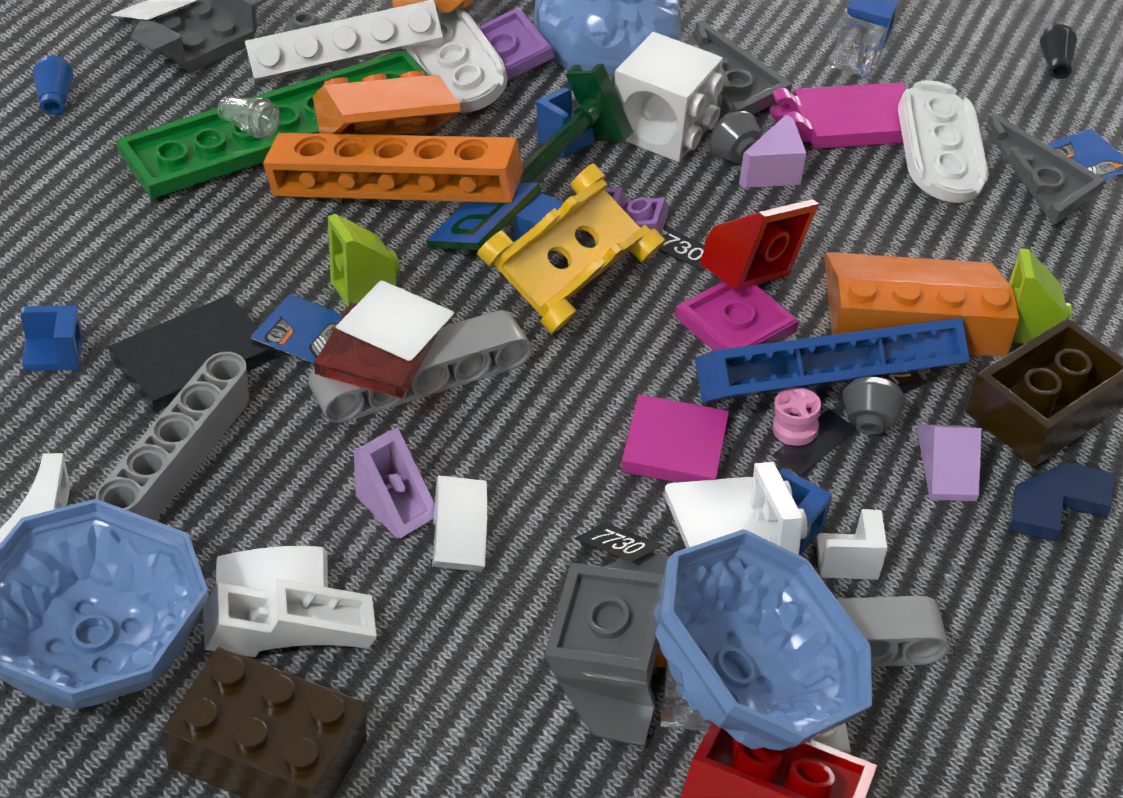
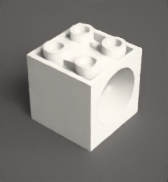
(669, 94)

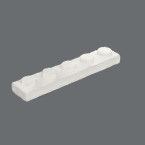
(343, 40)

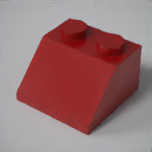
(758, 245)

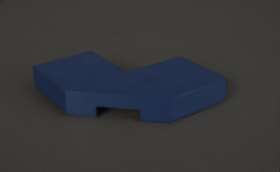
(1040, 500)

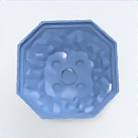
(603, 29)
(94, 603)
(760, 642)

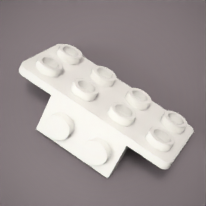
(724, 506)

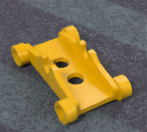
(591, 210)

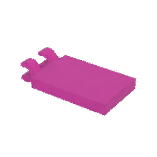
(843, 114)

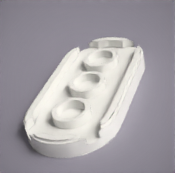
(463, 61)
(942, 142)

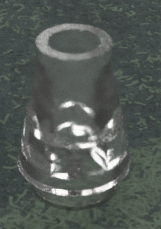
(253, 115)

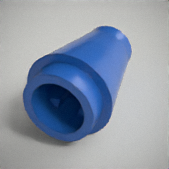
(52, 82)

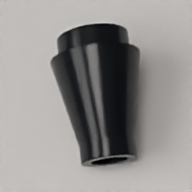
(1058, 48)

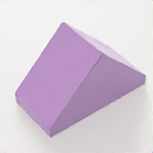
(775, 157)
(951, 461)
(392, 484)

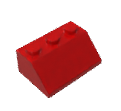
(807, 771)

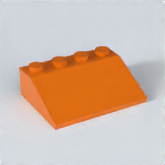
(901, 291)

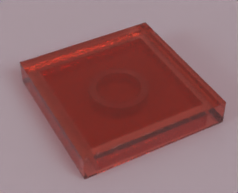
(366, 365)

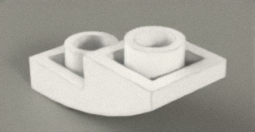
(460, 523)
(261, 566)

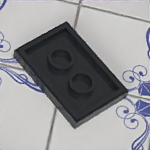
(171, 353)

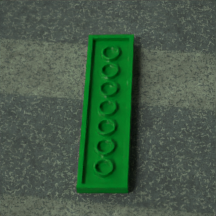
(210, 147)

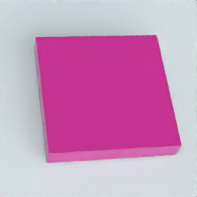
(735, 318)
(674, 440)

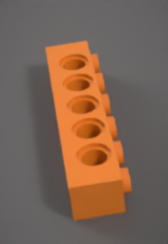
(394, 167)

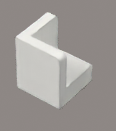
(855, 554)

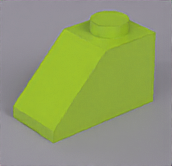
(358, 260)
(1037, 298)

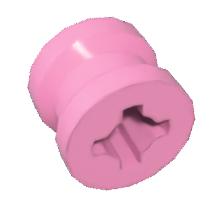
(796, 416)

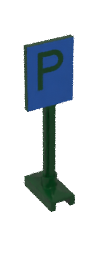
(597, 109)

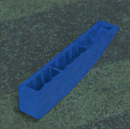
(830, 359)

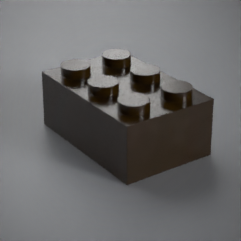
(1048, 391)
(264, 731)

